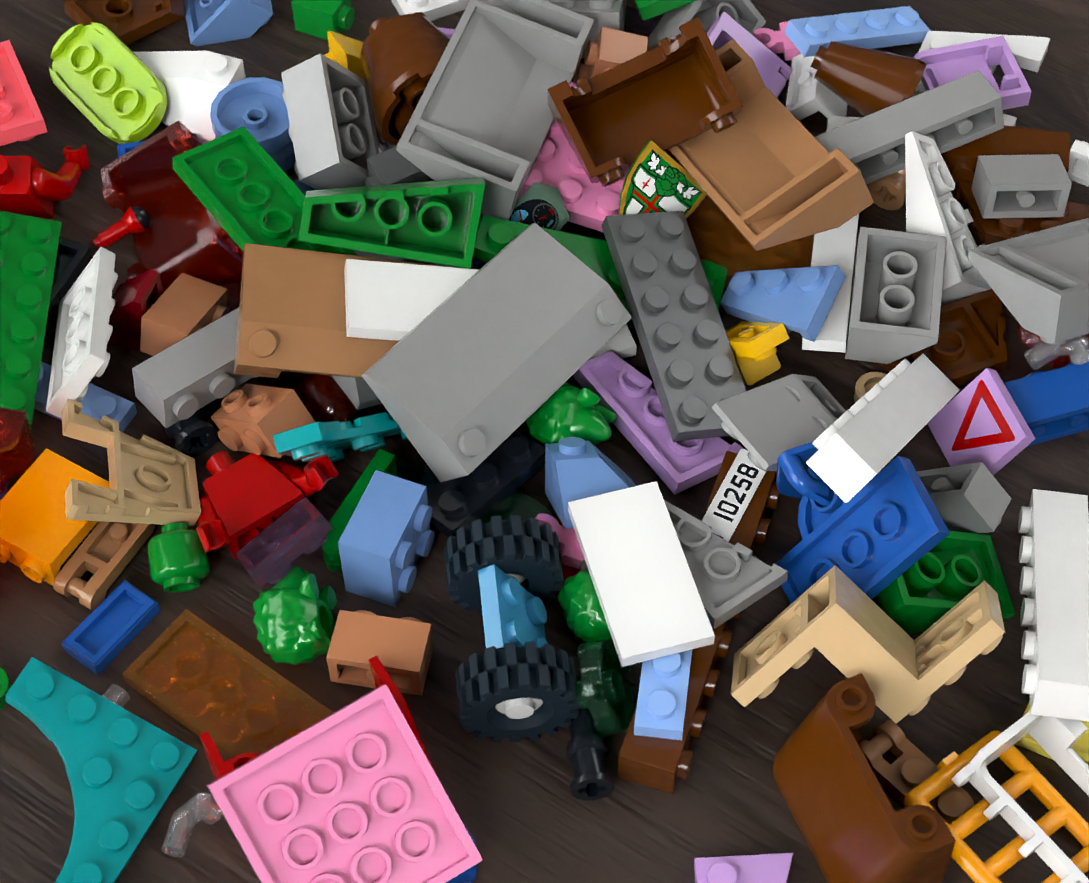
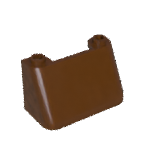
(654, 97)
(843, 804)

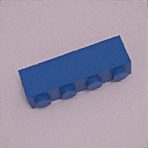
(1053, 401)

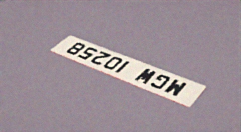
(733, 496)

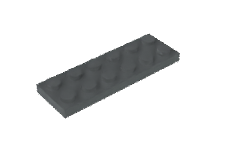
(674, 319)

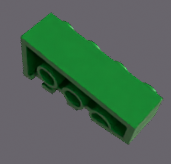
(402, 220)

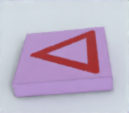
(981, 425)

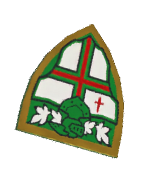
(658, 185)

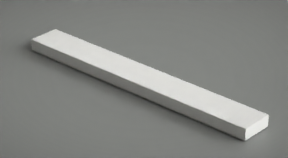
(830, 249)

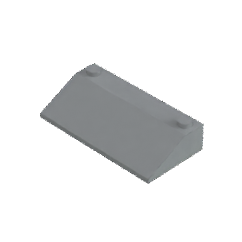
(490, 96)
(1042, 279)
(495, 351)

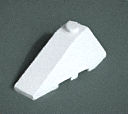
(192, 84)
(936, 212)

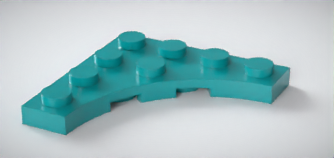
(331, 438)
(115, 767)

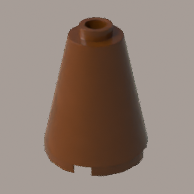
(866, 76)

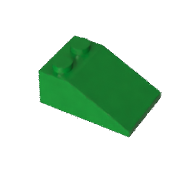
(943, 580)

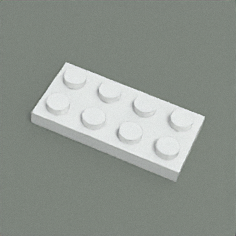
(82, 332)

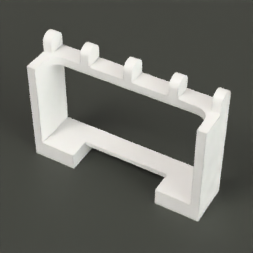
(1057, 739)

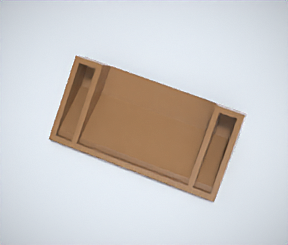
(769, 168)
(297, 315)

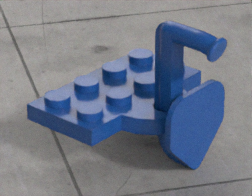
(868, 537)

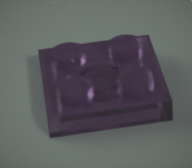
(295, 532)

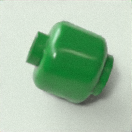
(177, 558)

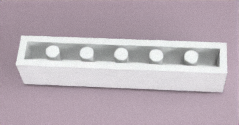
(880, 425)
(1055, 603)

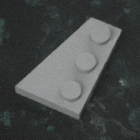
(723, 573)

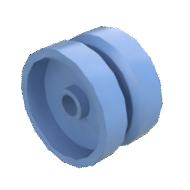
(261, 110)

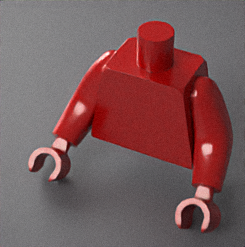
(33, 190)
(251, 495)

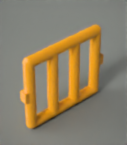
(1025, 778)

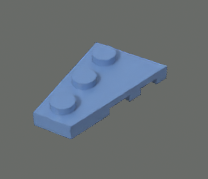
(786, 296)

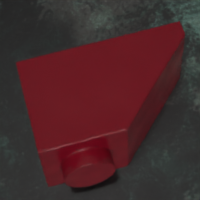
(131, 303)

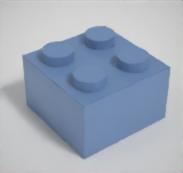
(386, 539)

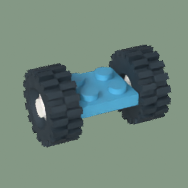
(520, 680)

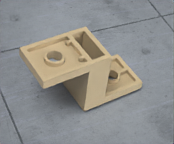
(865, 640)

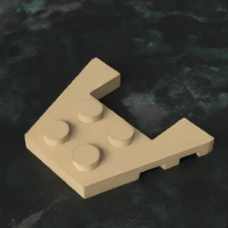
(145, 476)

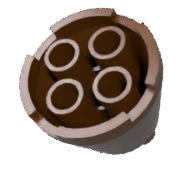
(397, 68)

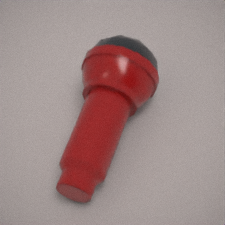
(135, 220)

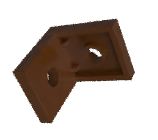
(136, 19)

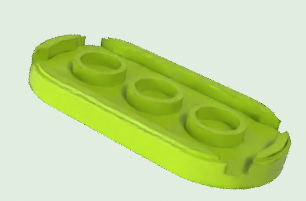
(108, 83)

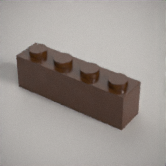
(1007, 141)

